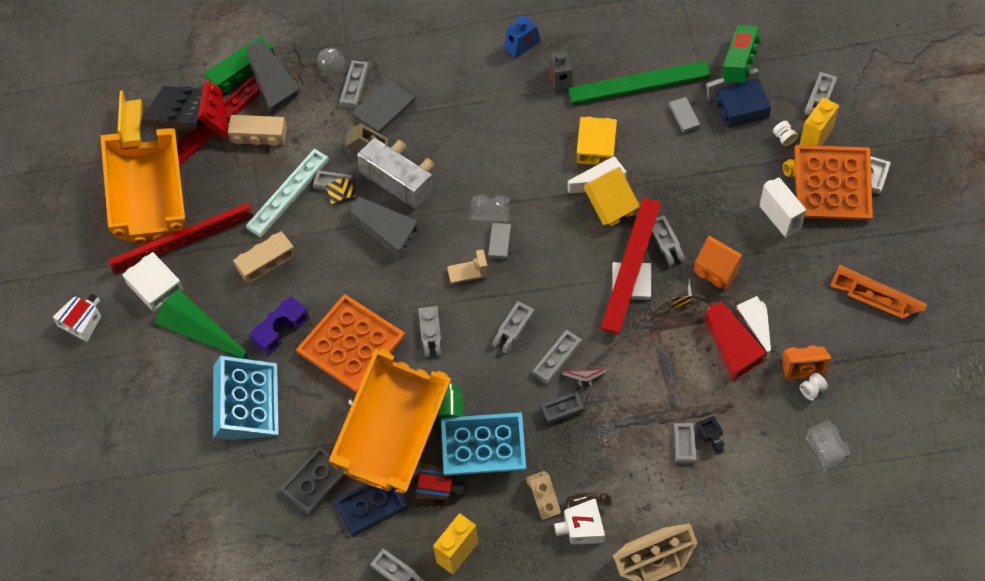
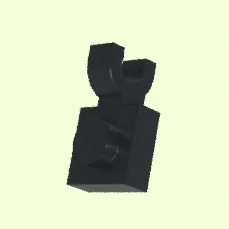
(711, 431)

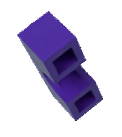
(288, 313)

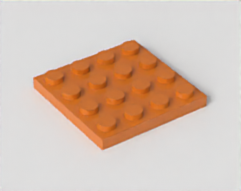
(834, 182)
(346, 341)

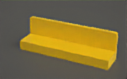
(130, 121)

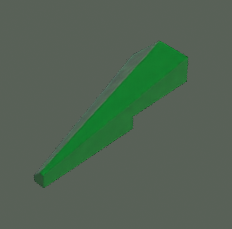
(184, 317)

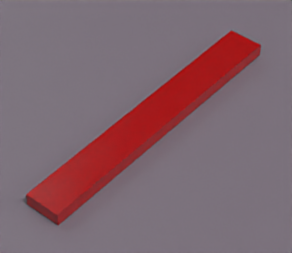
(233, 105)
(182, 237)
(630, 266)

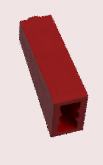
(735, 344)

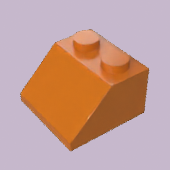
(717, 263)
(805, 362)

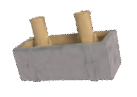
(395, 172)

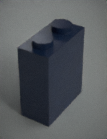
(743, 103)

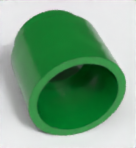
(451, 405)

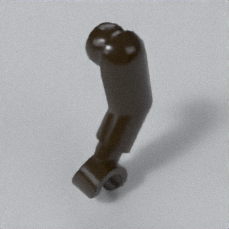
(573, 500)

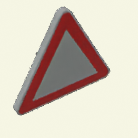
(584, 375)

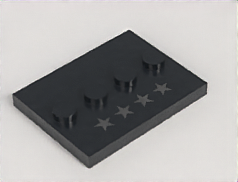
(175, 108)

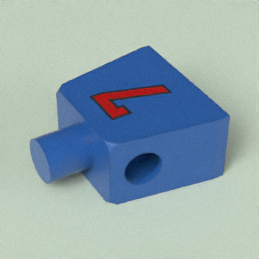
(521, 37)

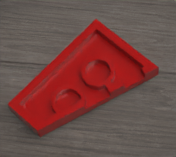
(212, 109)

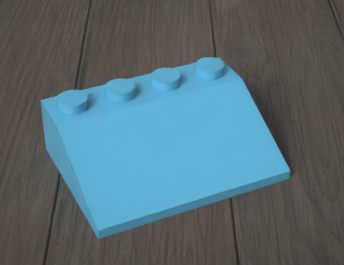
(244, 399)
(483, 444)

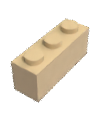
(257, 130)
(264, 257)

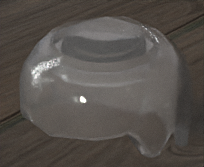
(330, 60)

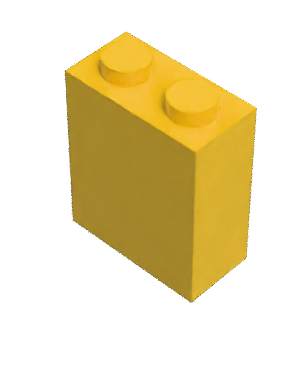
(819, 123)
(596, 140)
(611, 196)
(456, 543)

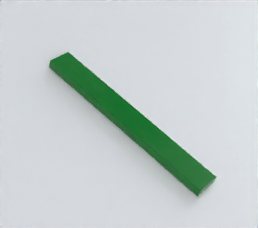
(639, 83)

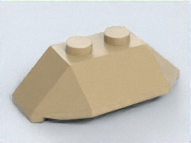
(656, 554)

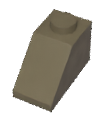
(360, 136)

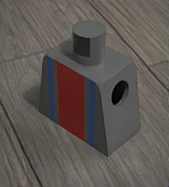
(558, 65)

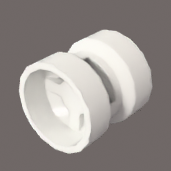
(785, 133)
(812, 387)

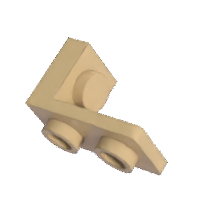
(470, 270)
(544, 494)

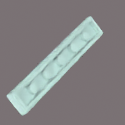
(287, 193)

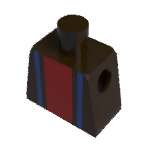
(435, 488)

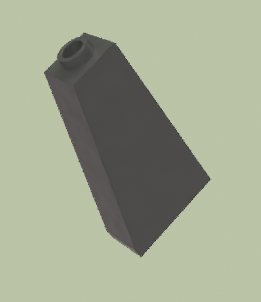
(272, 78)
(384, 225)

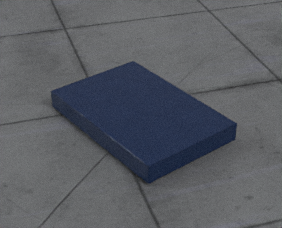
(368, 507)

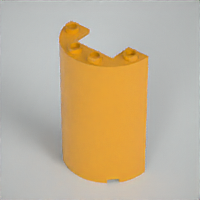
(143, 188)
(389, 423)

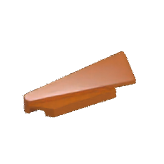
(876, 293)

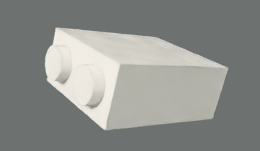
(782, 207)
(152, 281)

